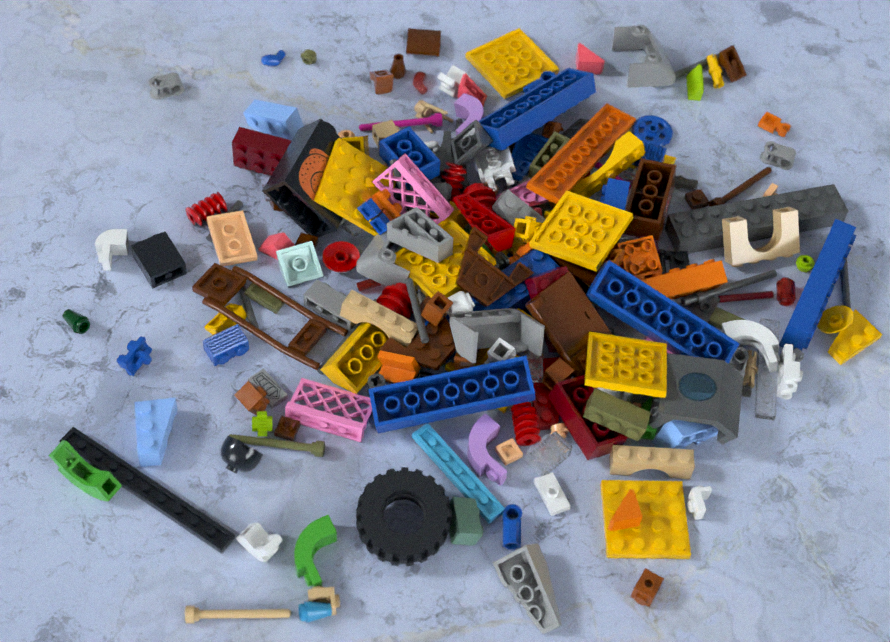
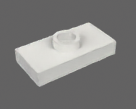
(552, 494)

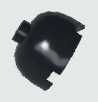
(239, 456)

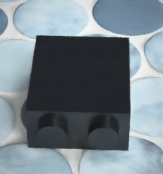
(158, 259)

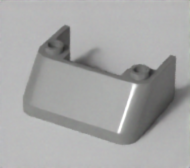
(656, 68)
(378, 262)
(483, 328)

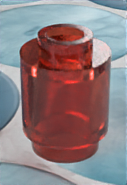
(786, 291)

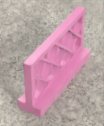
(421, 188)
(326, 420)

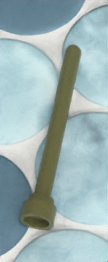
(316, 448)

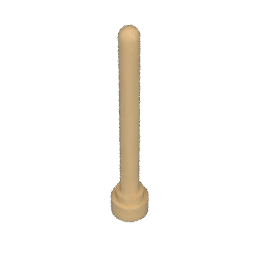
(194, 614)

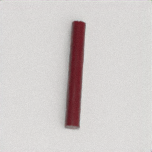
(746, 296)

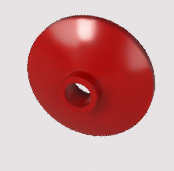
(340, 251)

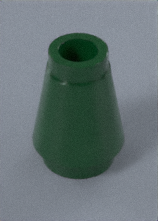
(77, 322)

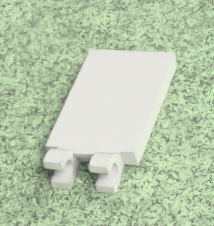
(495, 164)

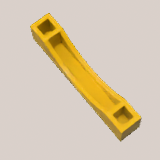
(625, 152)

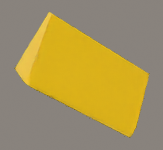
(221, 322)

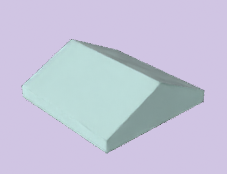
(299, 264)

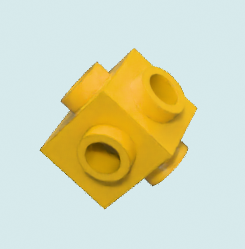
(526, 228)

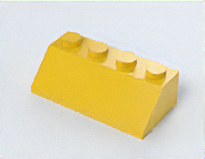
(356, 358)

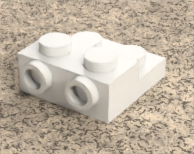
(788, 373)

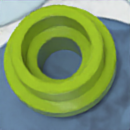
(805, 263)

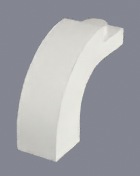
(755, 335)

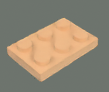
(231, 238)

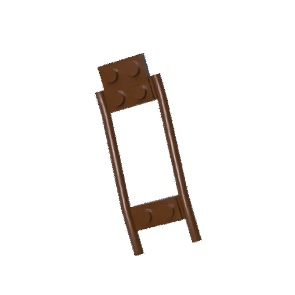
(220, 285)

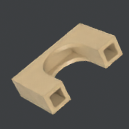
(782, 243)

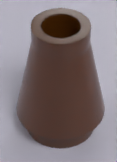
(398, 66)

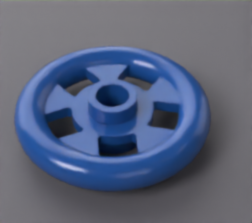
(655, 120)

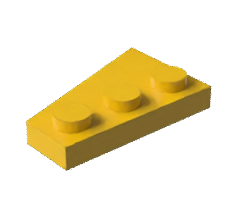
(854, 339)

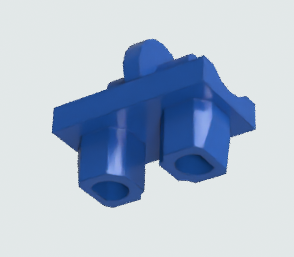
(138, 354)

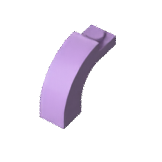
(468, 108)
(480, 436)

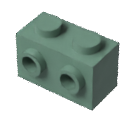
(465, 521)

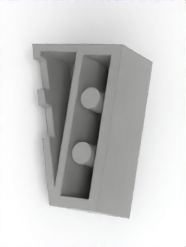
(510, 207)
(421, 235)

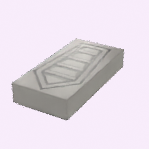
(275, 392)

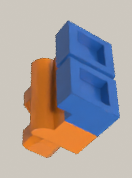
(381, 209)

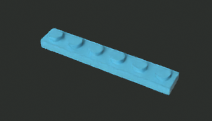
(458, 472)

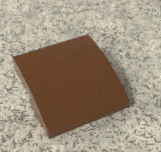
(423, 42)

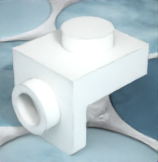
(695, 501)

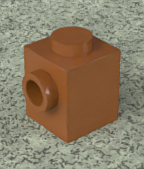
(437, 308)
(556, 373)
(252, 397)
(647, 588)

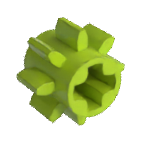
(262, 423)

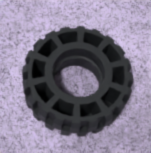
(403, 486)

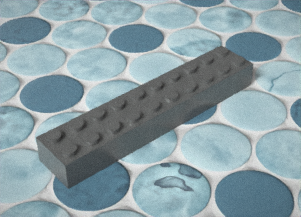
(703, 230)

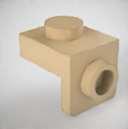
(324, 595)

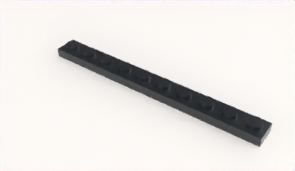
(150, 491)

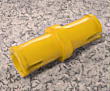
(715, 71)

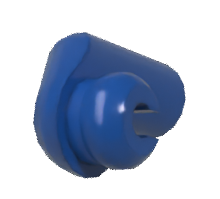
(273, 60)

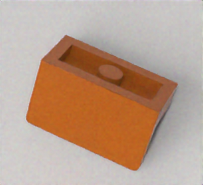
(397, 367)

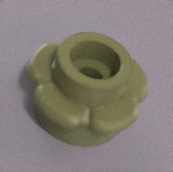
(308, 57)

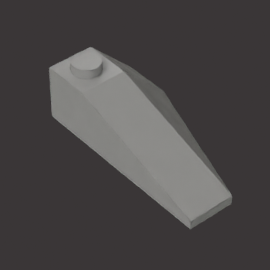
(530, 583)

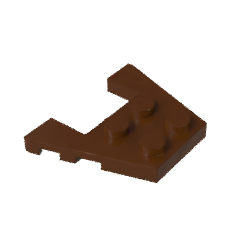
(483, 279)
(430, 354)

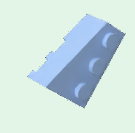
(273, 119)
(153, 428)
(681, 433)

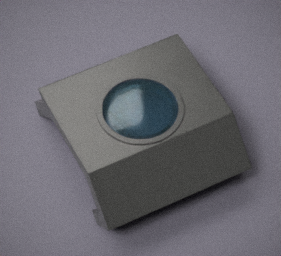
(700, 393)

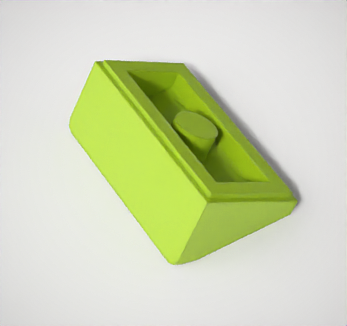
(695, 84)

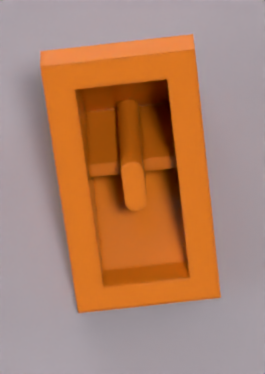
(627, 514)

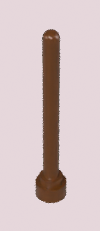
(722, 200)

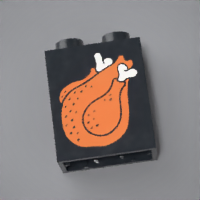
(299, 176)

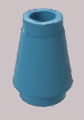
(313, 611)

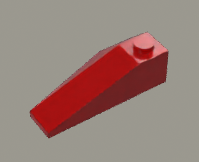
(498, 231)

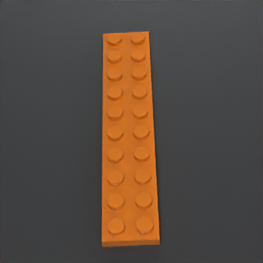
(580, 153)

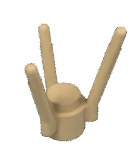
(425, 109)

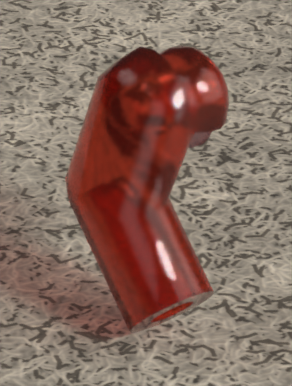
(418, 82)
(367, 284)

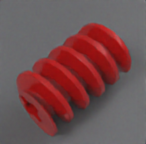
(454, 176)
(205, 208)
(525, 424)

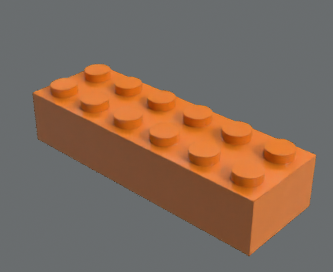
(689, 280)

